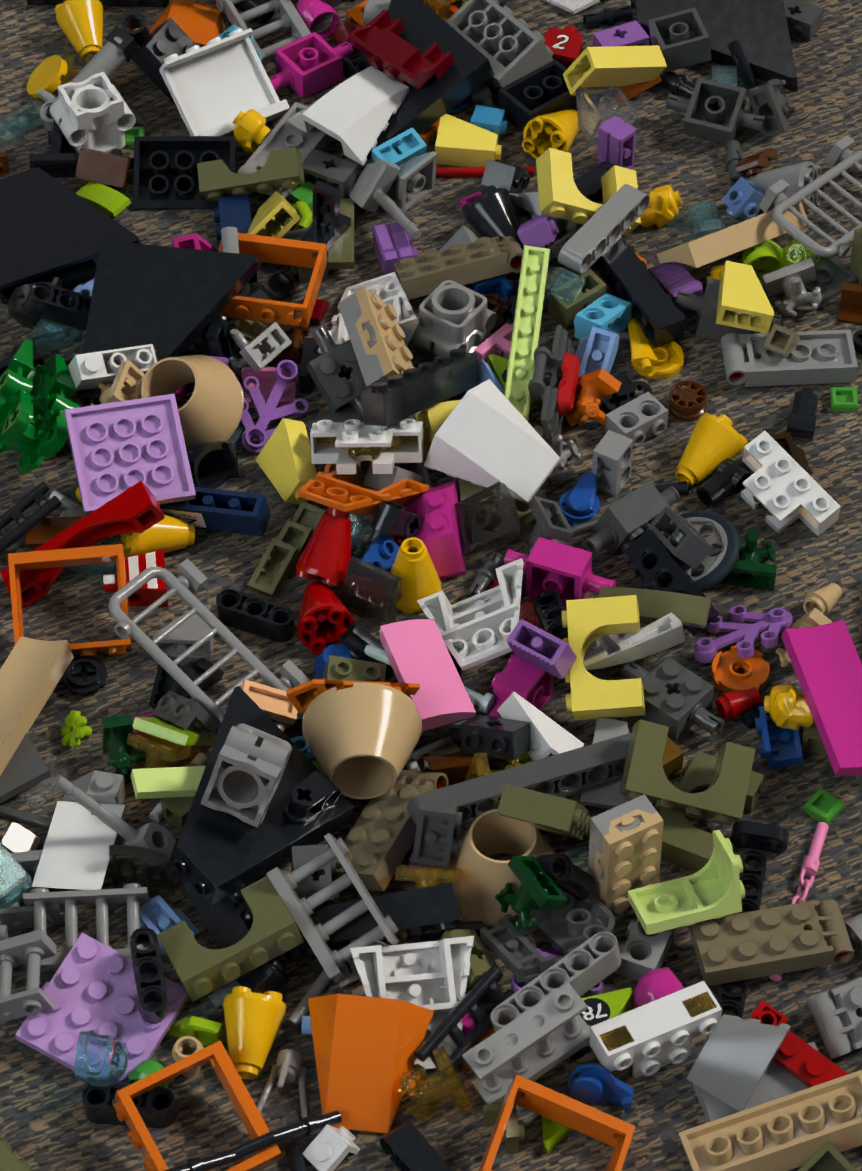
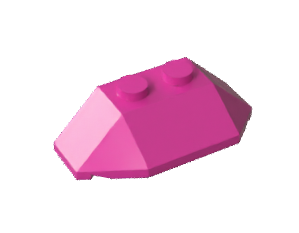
(441, 528)

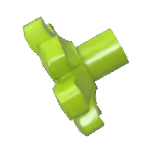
(75, 729)

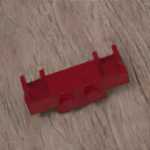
(396, 56)

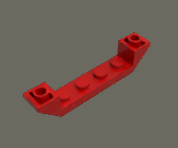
(795, 1054)

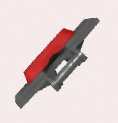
(555, 382)

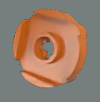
(727, 680)

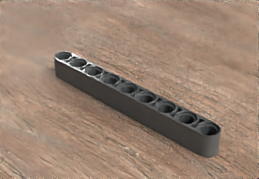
(550, 775)

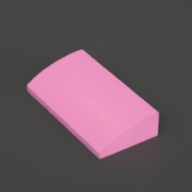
(422, 658)

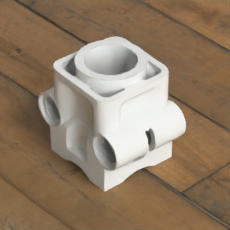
(92, 114)

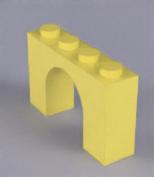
(562, 198)
(585, 623)

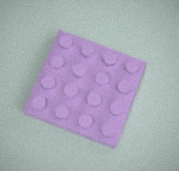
(129, 444)
(99, 994)

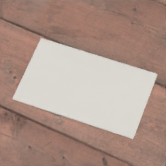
(76, 848)

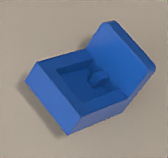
(496, 285)

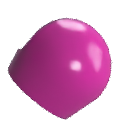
(314, 11)
(655, 985)

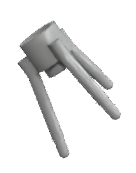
(287, 1070)

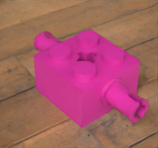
(309, 65)
(559, 569)
(525, 680)

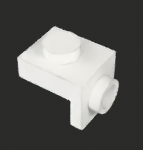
(330, 1148)

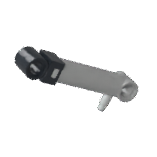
(119, 47)

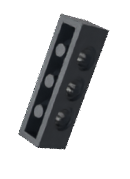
(650, 550)

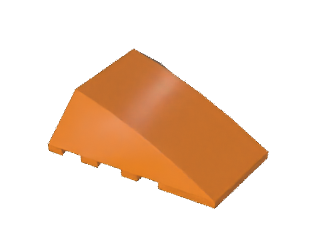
(198, 20)
(348, 496)
(362, 1053)

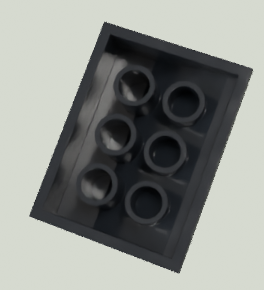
(169, 172)

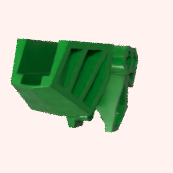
(34, 407)

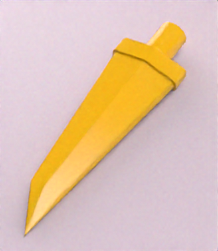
(640, 349)

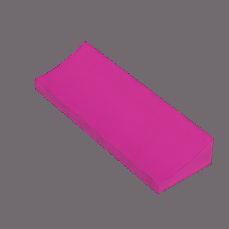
(833, 689)

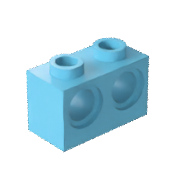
(400, 148)
(604, 313)

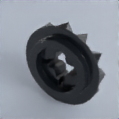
(95, 671)

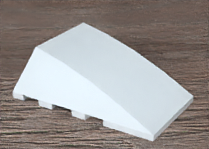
(355, 111)
(391, 293)
(492, 443)
(479, 625)
(628, 647)
(419, 973)

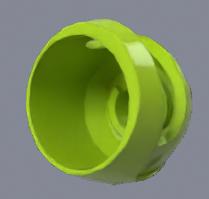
(764, 256)

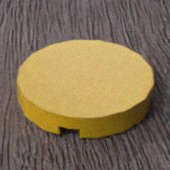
(47, 76)
(670, 361)

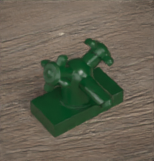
(748, 569)
(114, 741)
(535, 892)

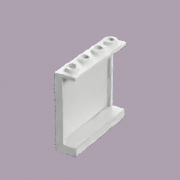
(218, 83)

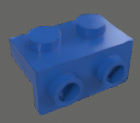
(381, 552)
(779, 745)

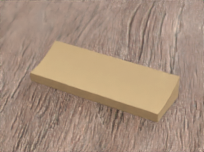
(730, 239)
(25, 687)
(781, 1131)

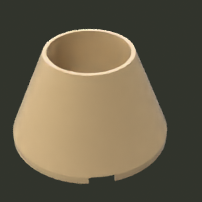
(216, 401)
(362, 736)
(485, 877)

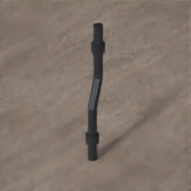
(308, 1126)

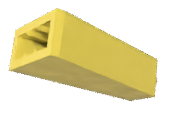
(614, 66)

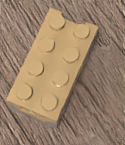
(375, 336)
(624, 851)

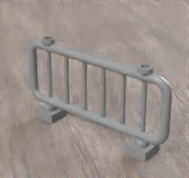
(839, 160)
(186, 584)

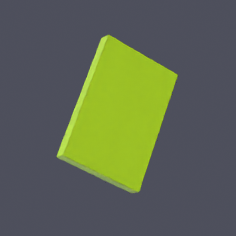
(167, 731)

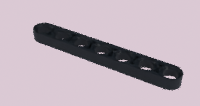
(751, 902)

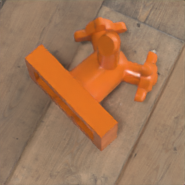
(589, 392)

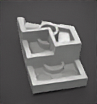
(736, 1058)

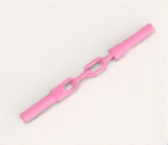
(809, 868)

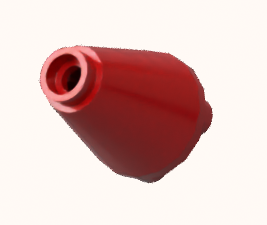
(328, 549)
(322, 618)

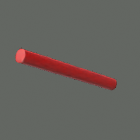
(446, 172)

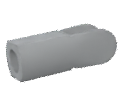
(230, 240)

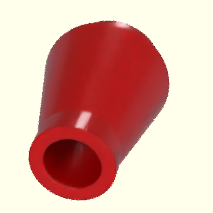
(735, 703)

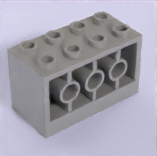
(502, 39)

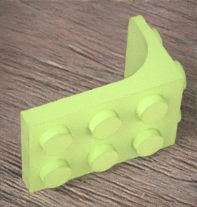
(693, 898)

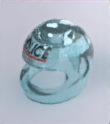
(99, 1059)

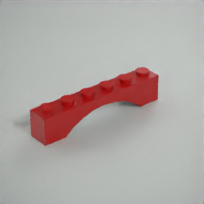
(126, 513)

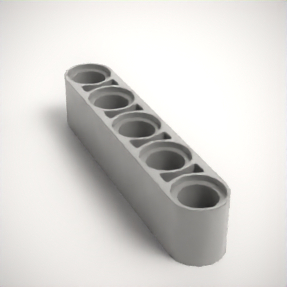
(603, 229)
(581, 968)

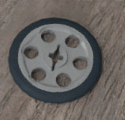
(723, 537)

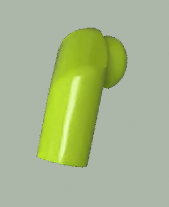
(305, 214)

